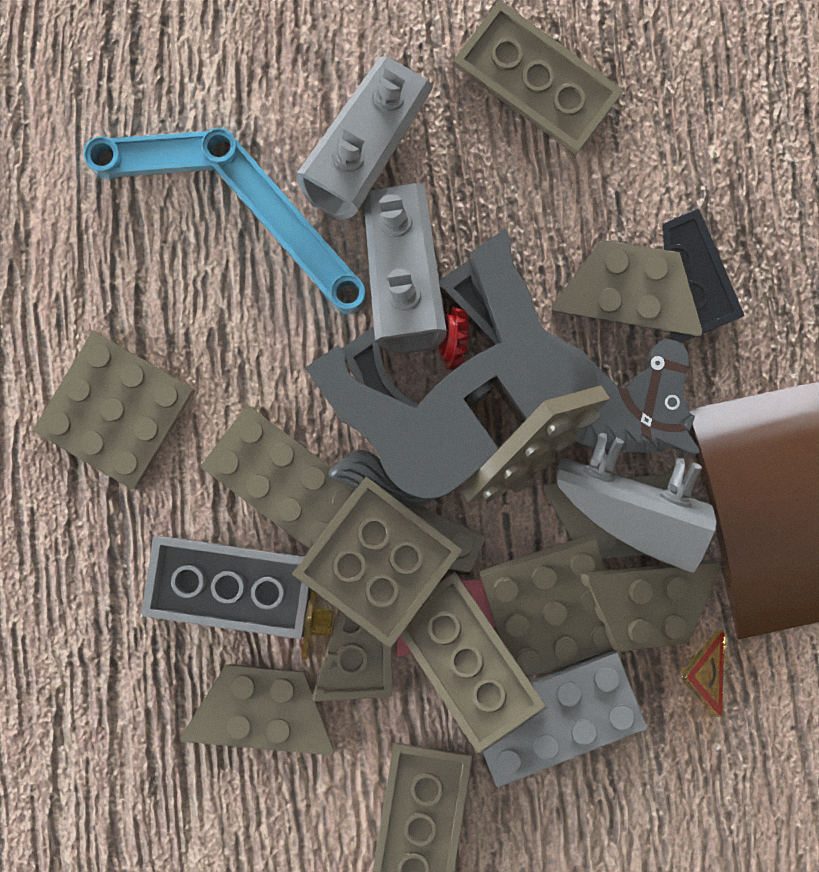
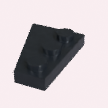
(705, 272)

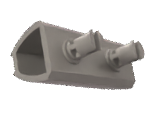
(362, 138)
(403, 270)
(643, 516)

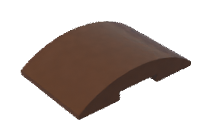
(765, 496)

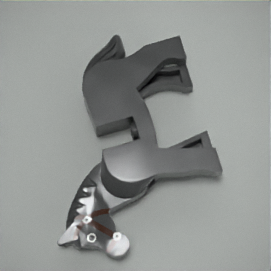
(441, 442)

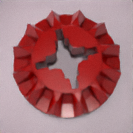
(454, 345)

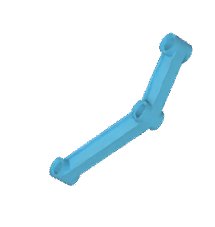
(249, 182)

